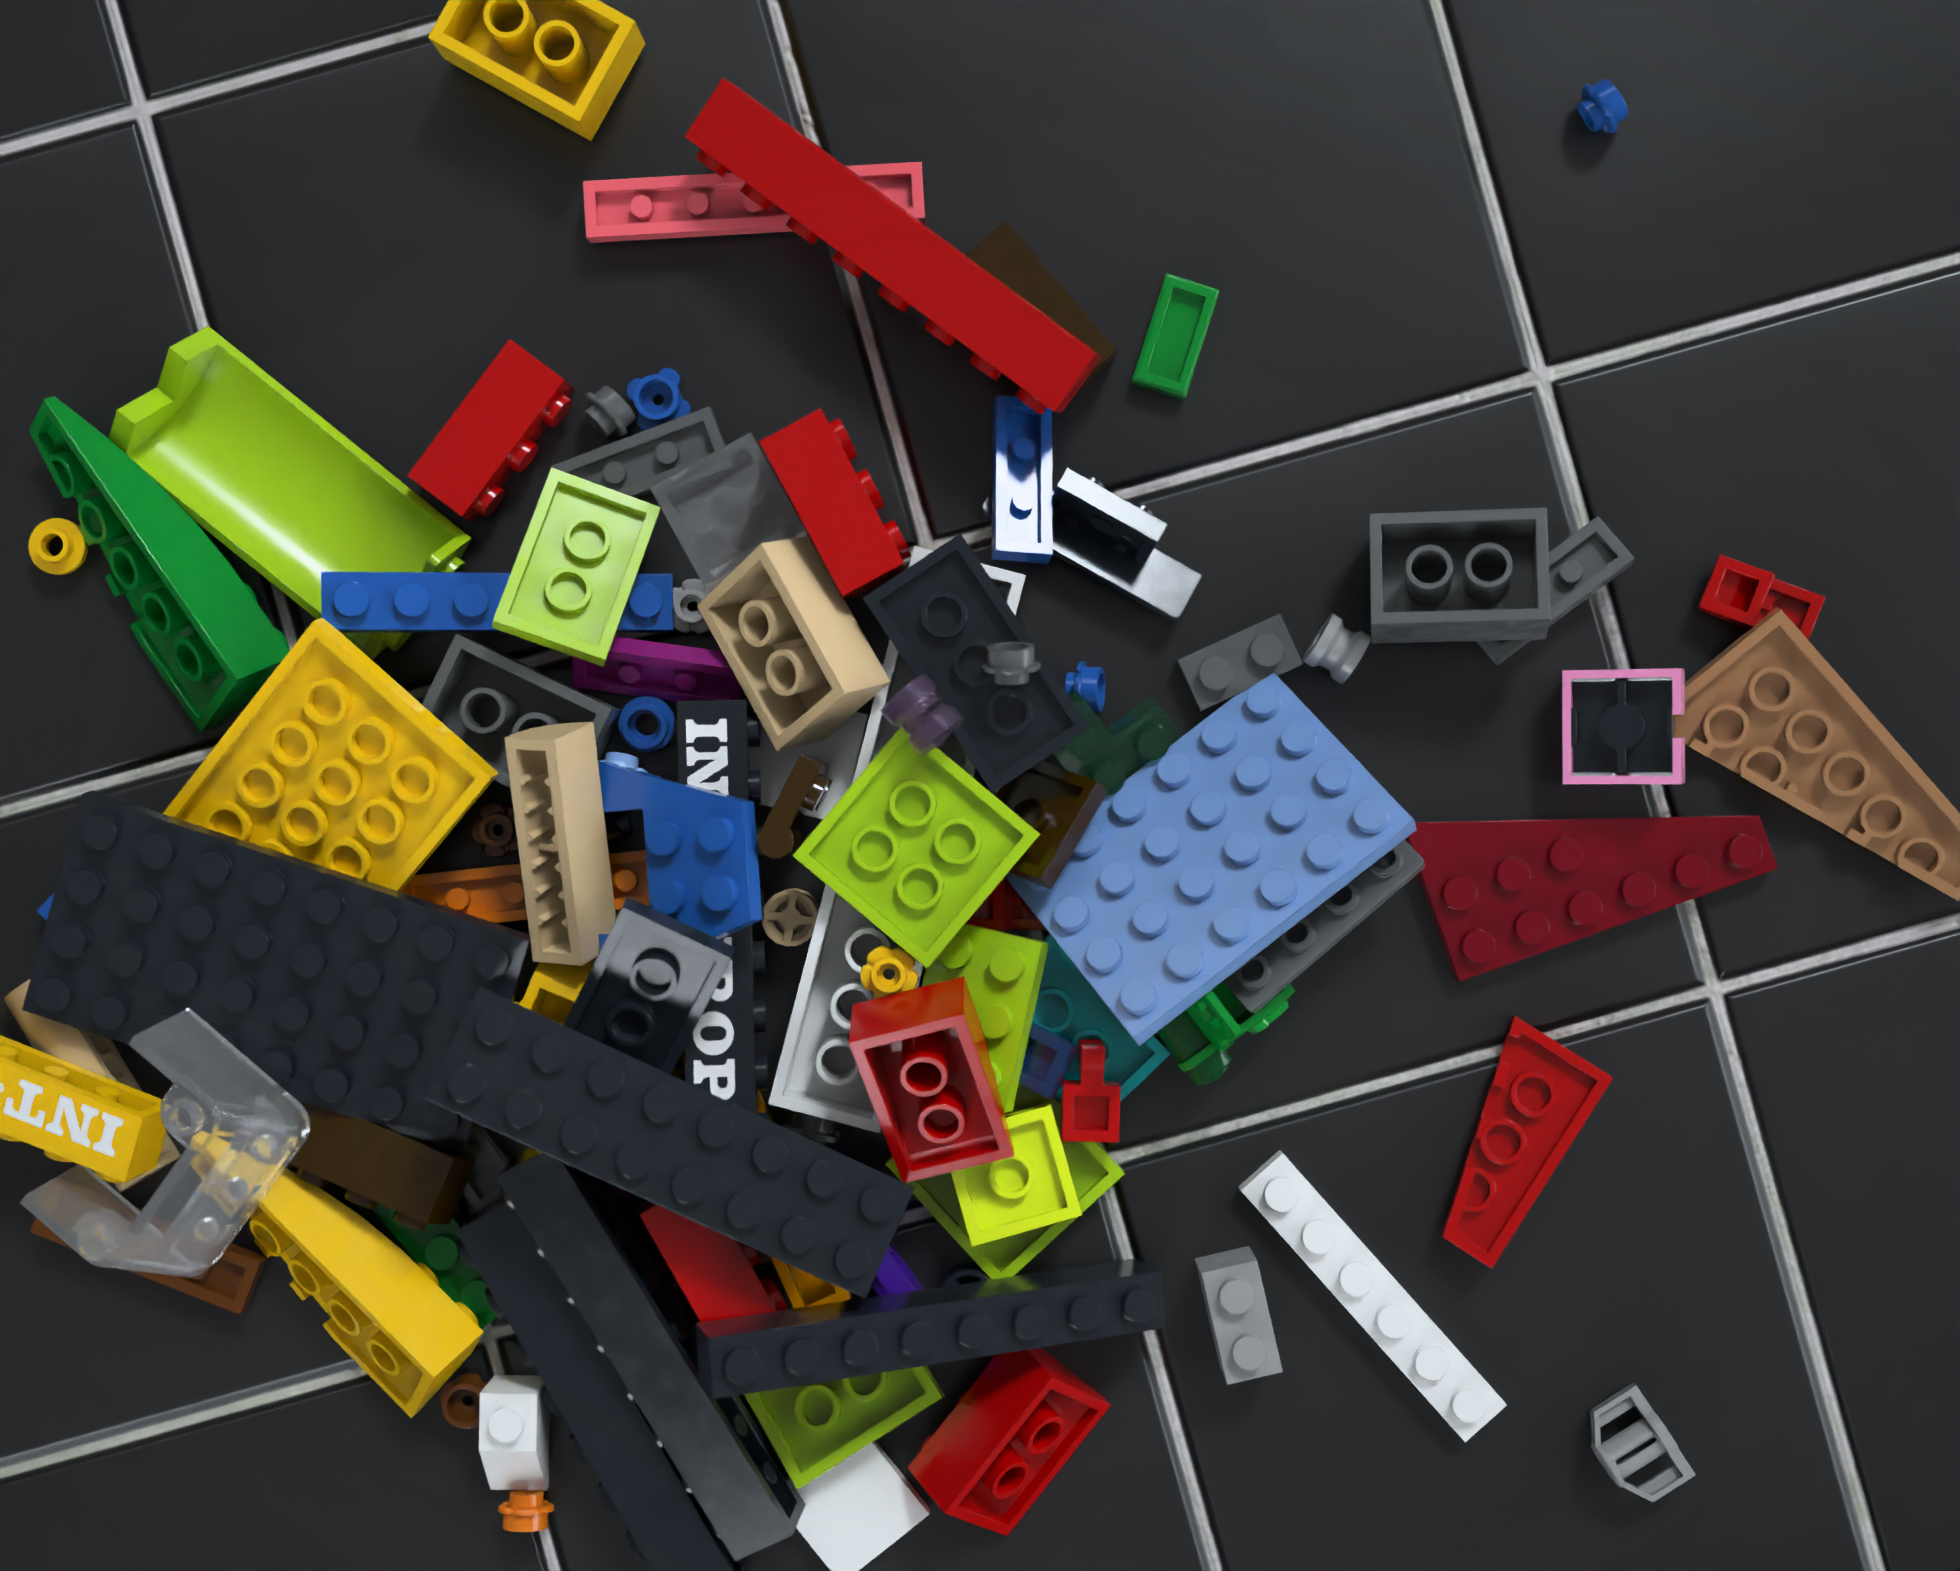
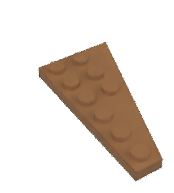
(1804, 736)

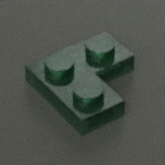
(1121, 749)

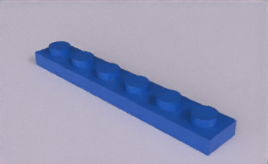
(460, 602)

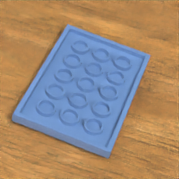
(1214, 855)

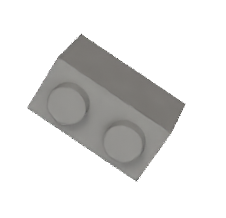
(1238, 1315)

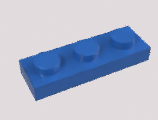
(1021, 482)

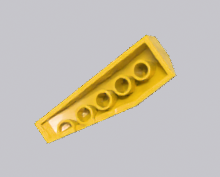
(376, 1296)

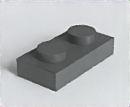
(1239, 662)

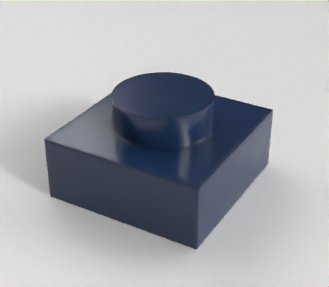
(1046, 1061)

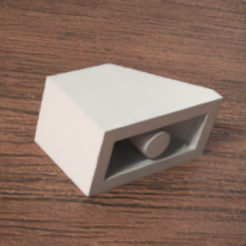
(514, 1433)

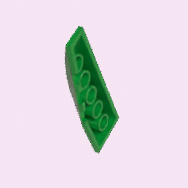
(188, 599)

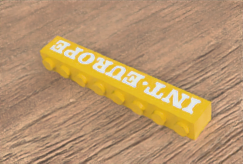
(78, 1114)

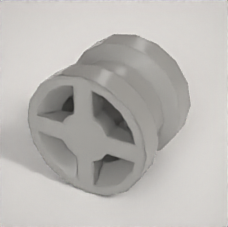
(1337, 649)

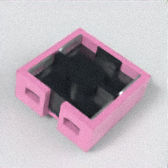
(1622, 726)

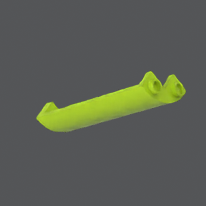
(278, 479)

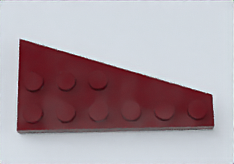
(1546, 882)

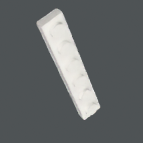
(1372, 1296)

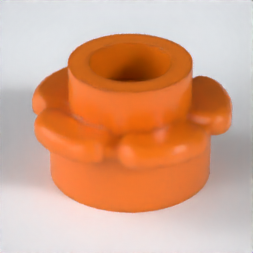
(525, 1511)

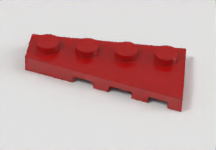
(1524, 1130)

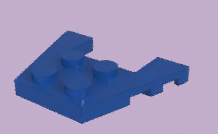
(696, 849)

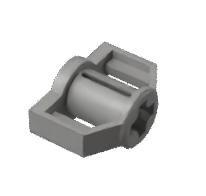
(1637, 1445)

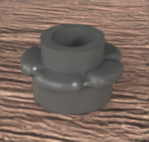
(608, 412)
(1011, 662)

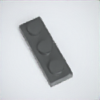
(649, 456)
(1575, 573)

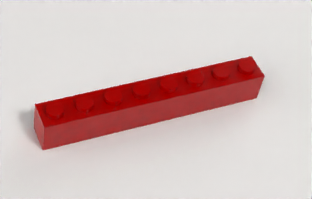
(892, 247)

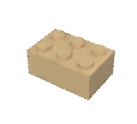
(792, 642)

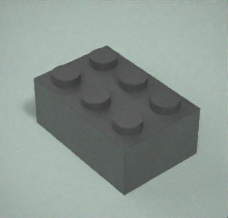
(1459, 575)
(492, 696)

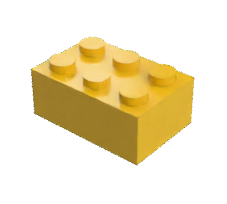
(545, 53)

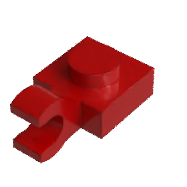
(1090, 1104)

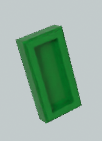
(1175, 336)

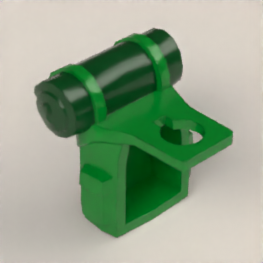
(1211, 1025)

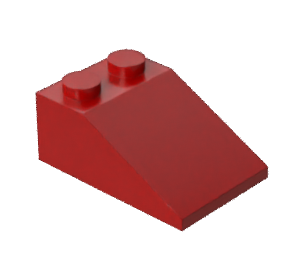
(930, 1079)

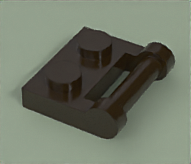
(802, 791)

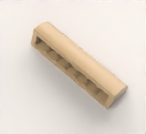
(561, 840)
(86, 1051)

